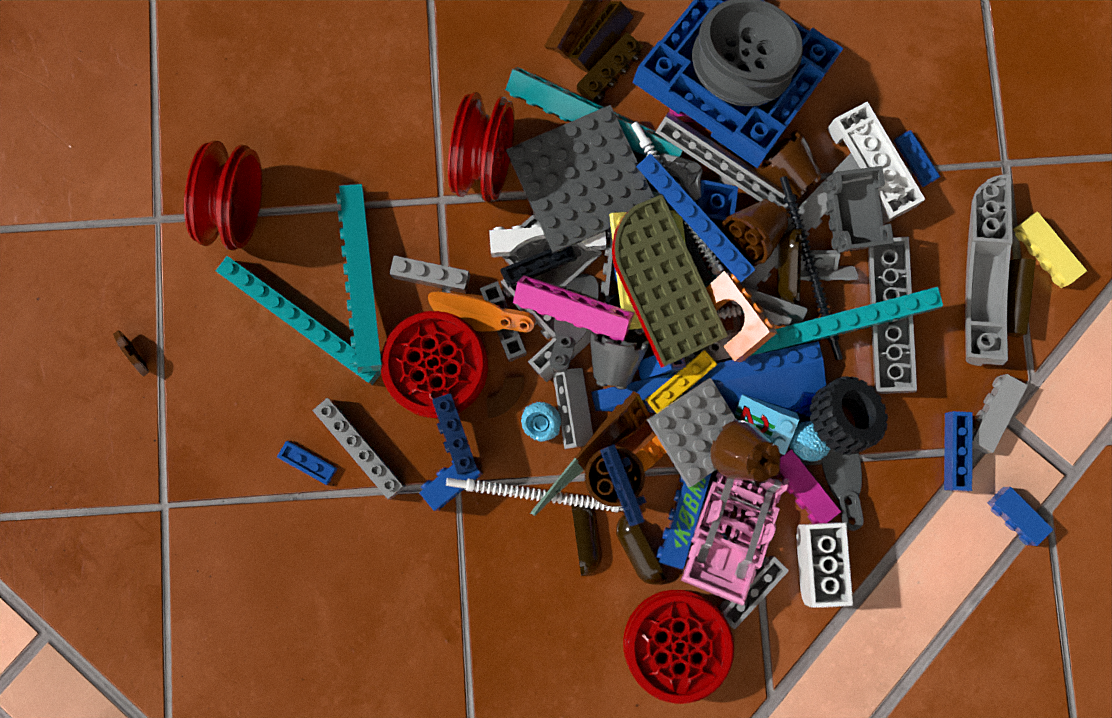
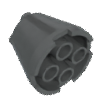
(615, 360)

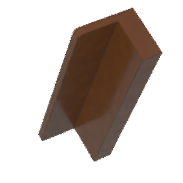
(571, 26)

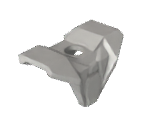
(687, 172)

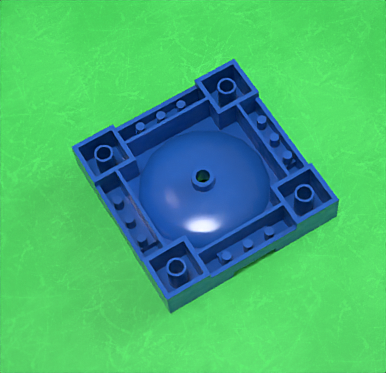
(746, 130)

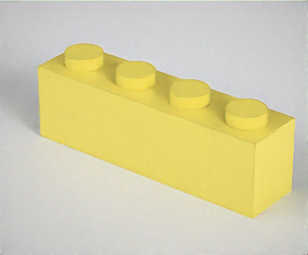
(1049, 250)

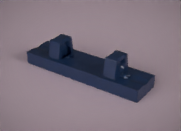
(622, 485)

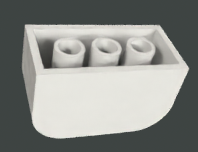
(824, 564)

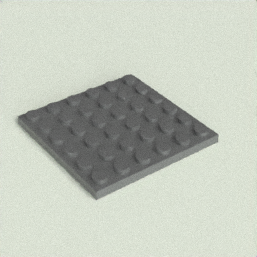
(579, 177)

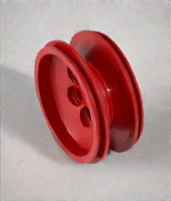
(480, 146)
(223, 195)
(410, 338)
(641, 647)

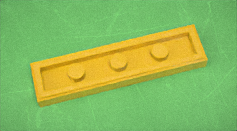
(681, 381)

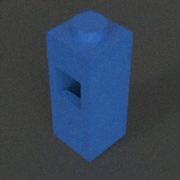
(650, 367)

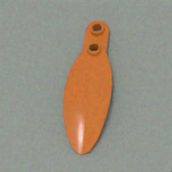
(481, 313)

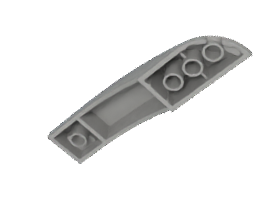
(988, 272)

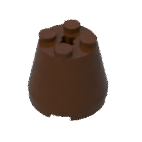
(791, 159)
(756, 230)
(745, 453)
(602, 488)

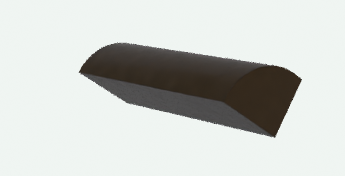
(601, 36)
(1019, 296)

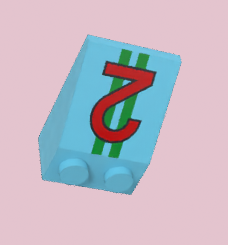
(772, 420)

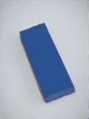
(916, 158)
(307, 462)

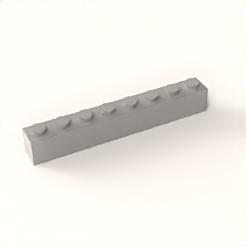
(719, 160)

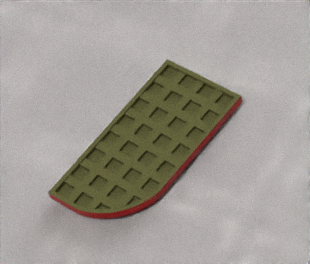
(663, 283)

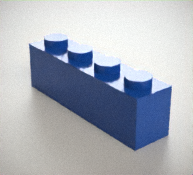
(958, 451)

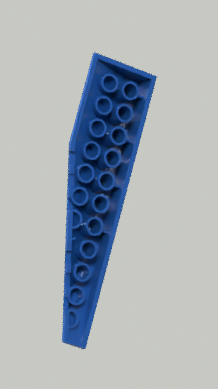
(769, 377)

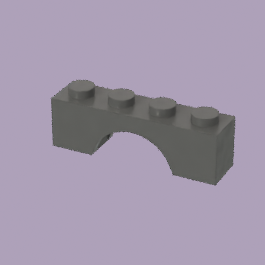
(509, 338)

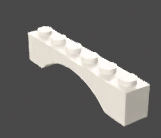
(507, 241)

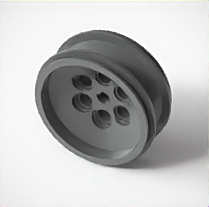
(747, 52)

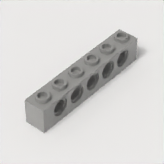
(359, 448)

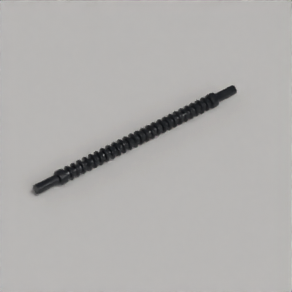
(790, 199)

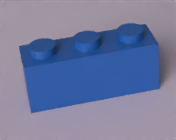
(1019, 516)

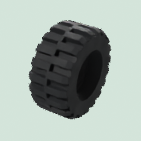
(833, 425)

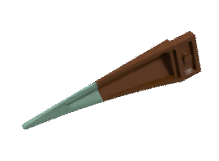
(618, 426)

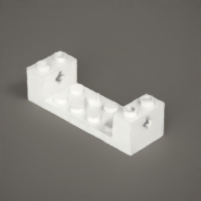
(873, 148)

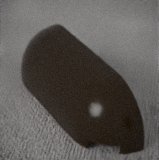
(790, 266)
(587, 539)
(639, 552)

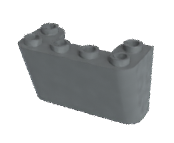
(856, 209)

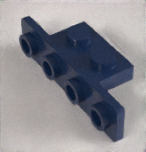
(455, 437)

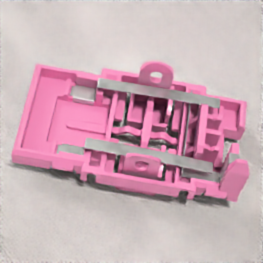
(727, 566)

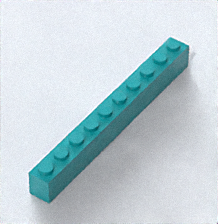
(572, 106)
(360, 278)
(292, 316)
(853, 320)

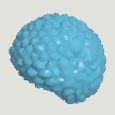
(541, 421)
(807, 444)

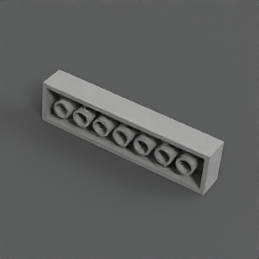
(892, 341)

